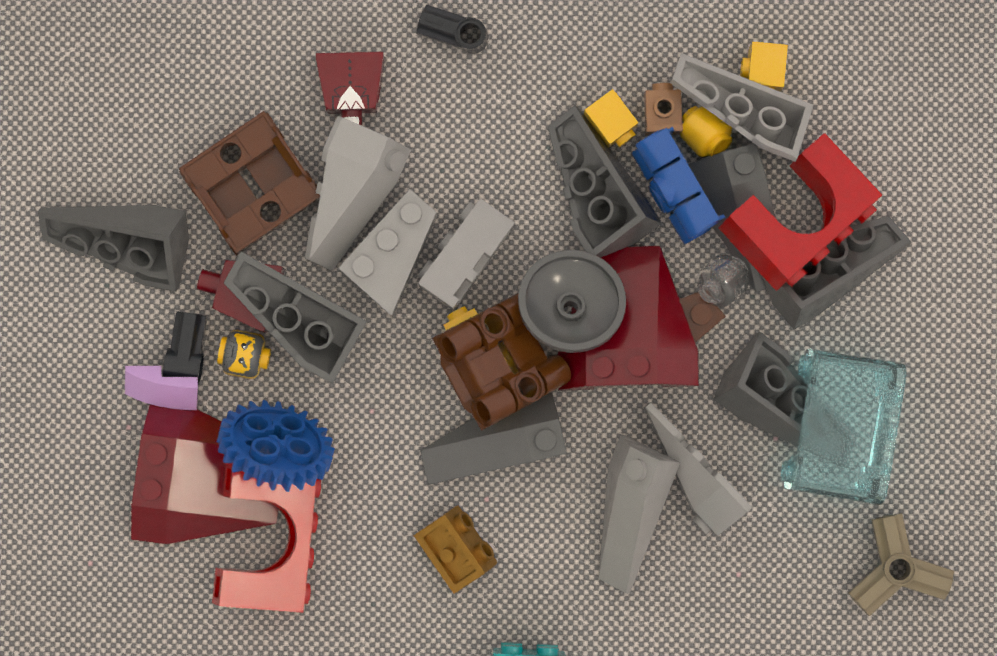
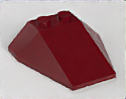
(654, 336)
(183, 482)

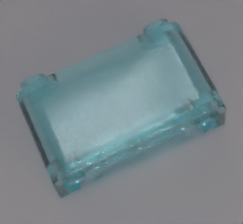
(846, 426)

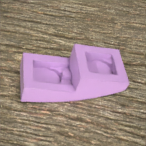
(169, 392)

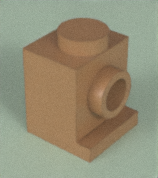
(656, 120)

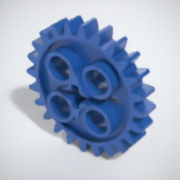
(275, 445)

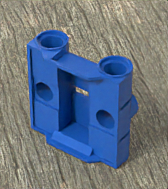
(675, 185)

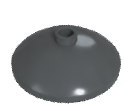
(575, 281)

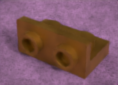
(456, 549)

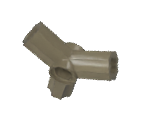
(919, 575)

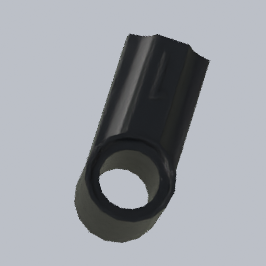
(449, 29)
(185, 354)

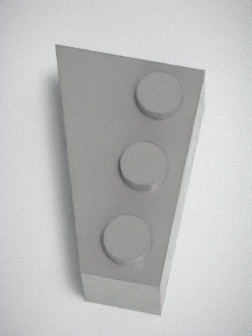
(390, 252)
(465, 253)

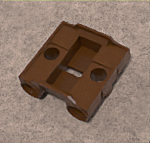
(228, 195)
(481, 372)

